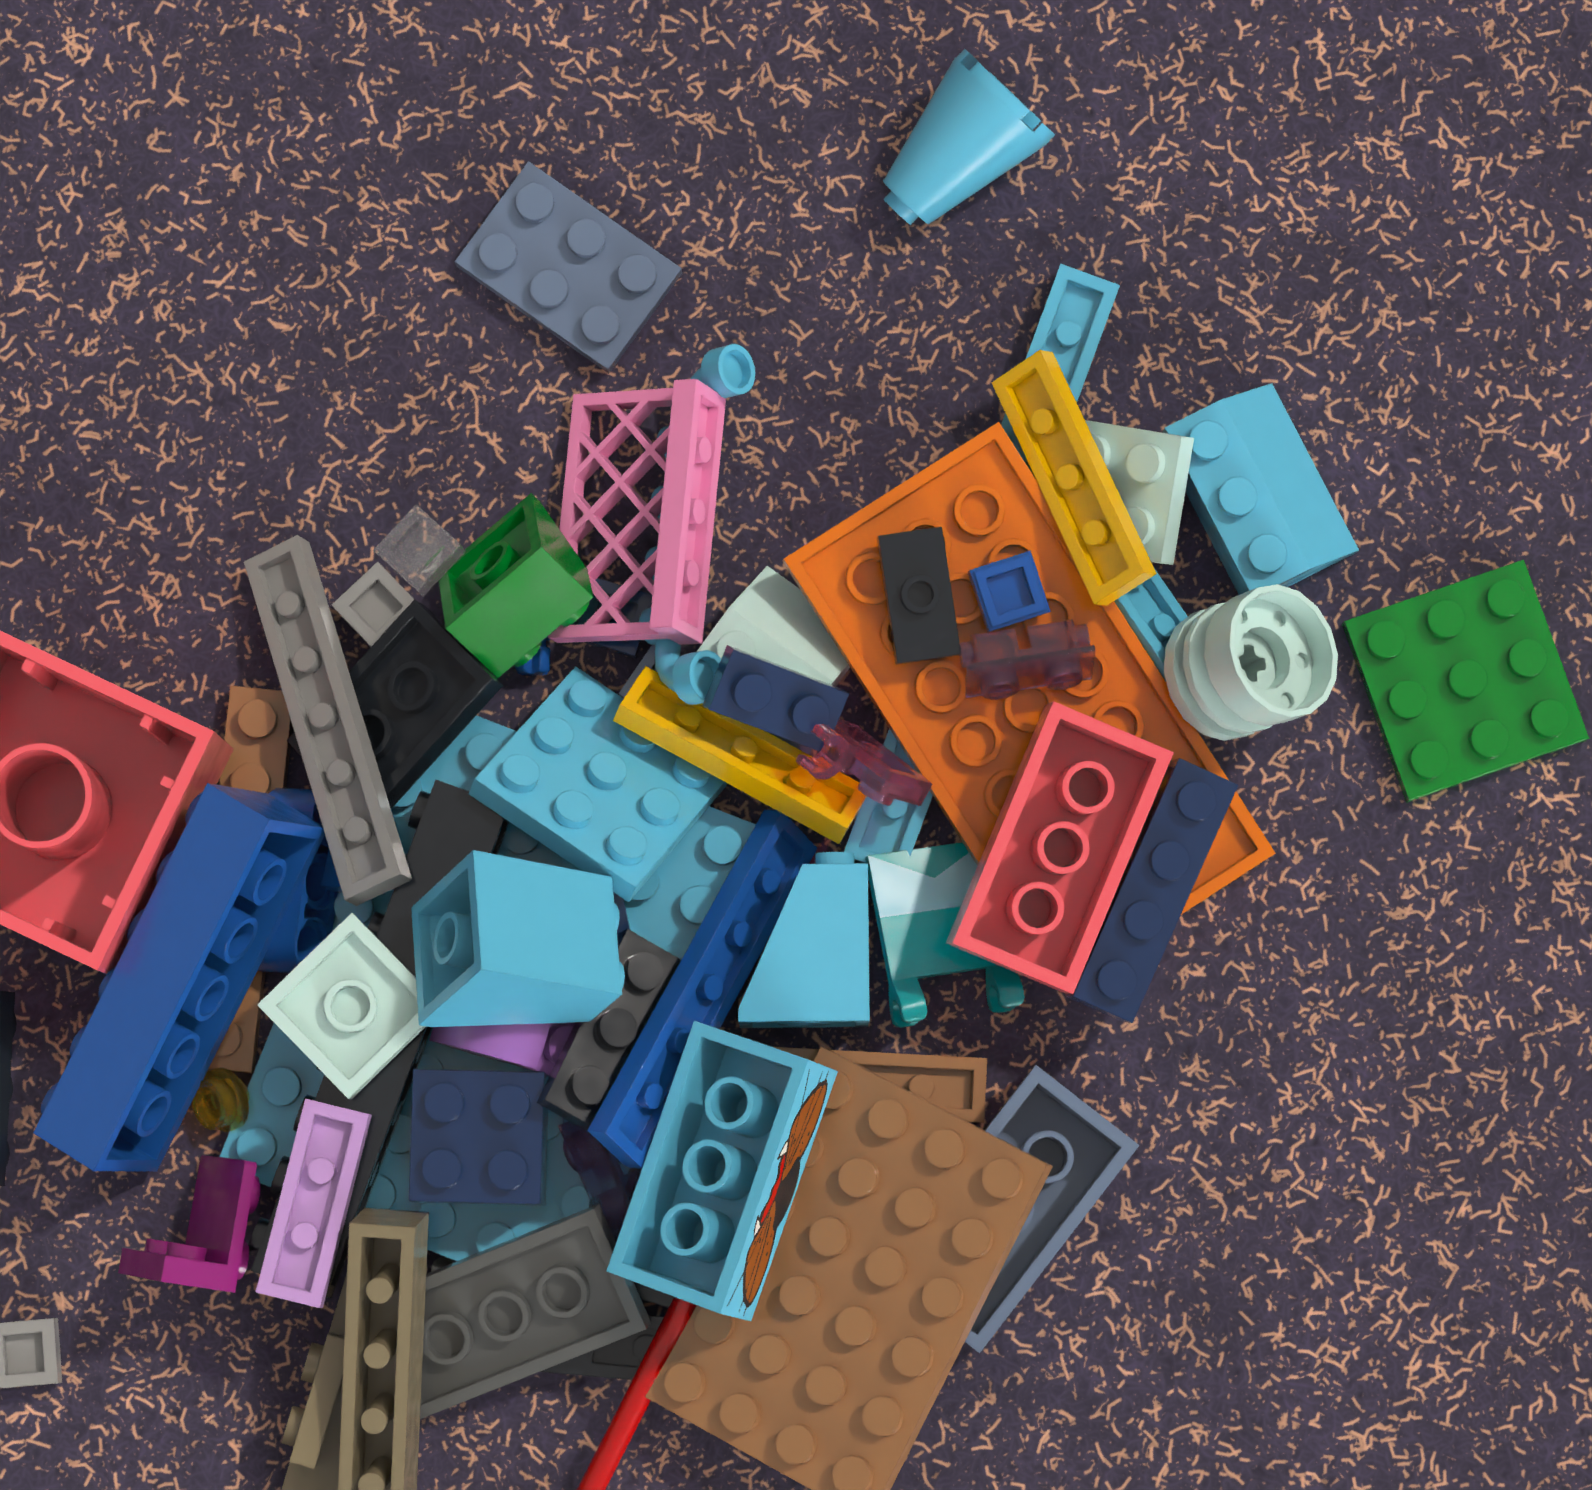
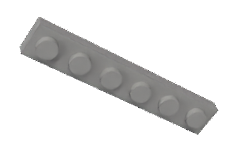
(327, 721)

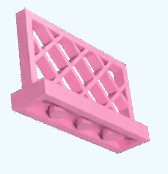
(684, 502)

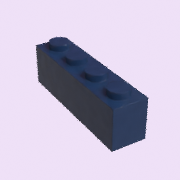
(1154, 889)

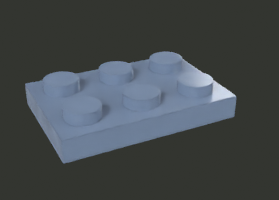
(568, 267)

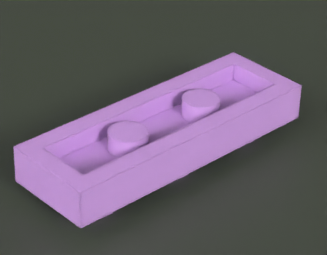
(313, 1203)

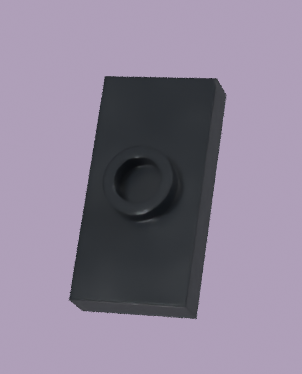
(918, 595)

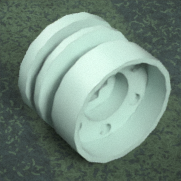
(1251, 662)

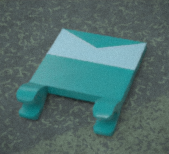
(914, 913)

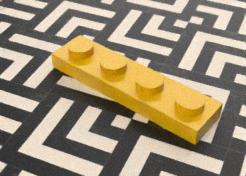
(1073, 478)
(740, 757)

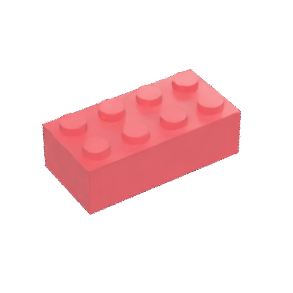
(1059, 847)

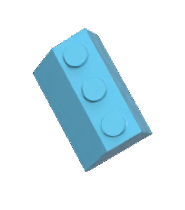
(1260, 492)

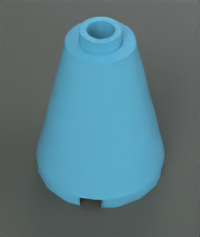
(961, 142)

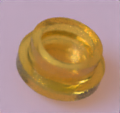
(221, 1101)

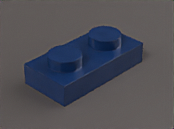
(773, 697)

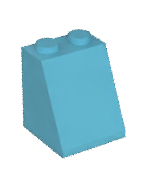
(515, 944)
(817, 953)

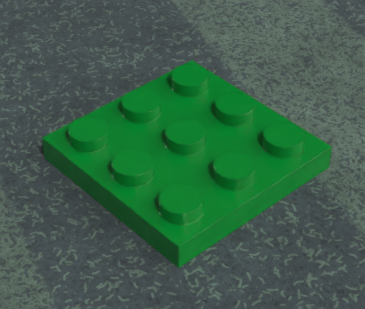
(1465, 681)

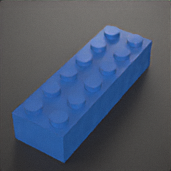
(179, 980)

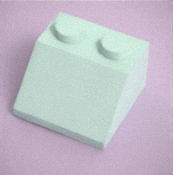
(779, 626)

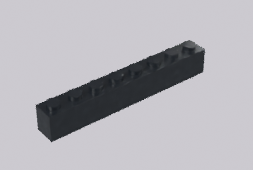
(447, 830)

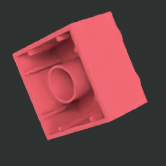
(88, 801)

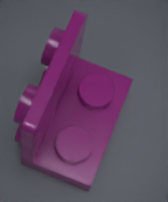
(216, 1231)

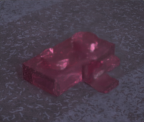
(856, 752)

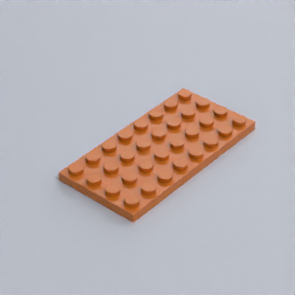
(976, 744)

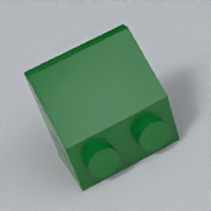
(514, 588)

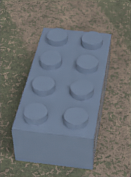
(1085, 1159)

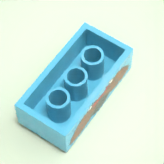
(722, 1171)

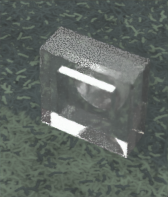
(419, 550)

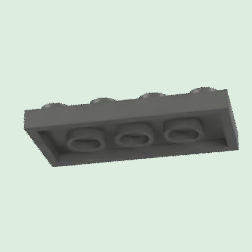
(523, 1309)

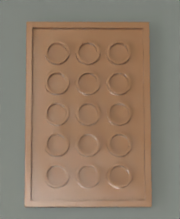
(865, 1293)

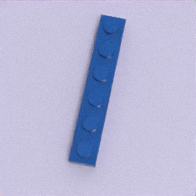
(703, 982)

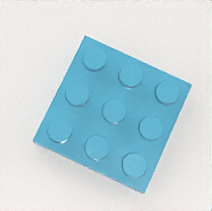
(595, 786)

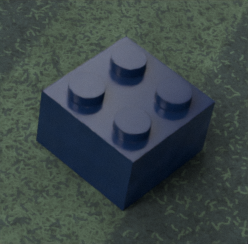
(478, 1137)

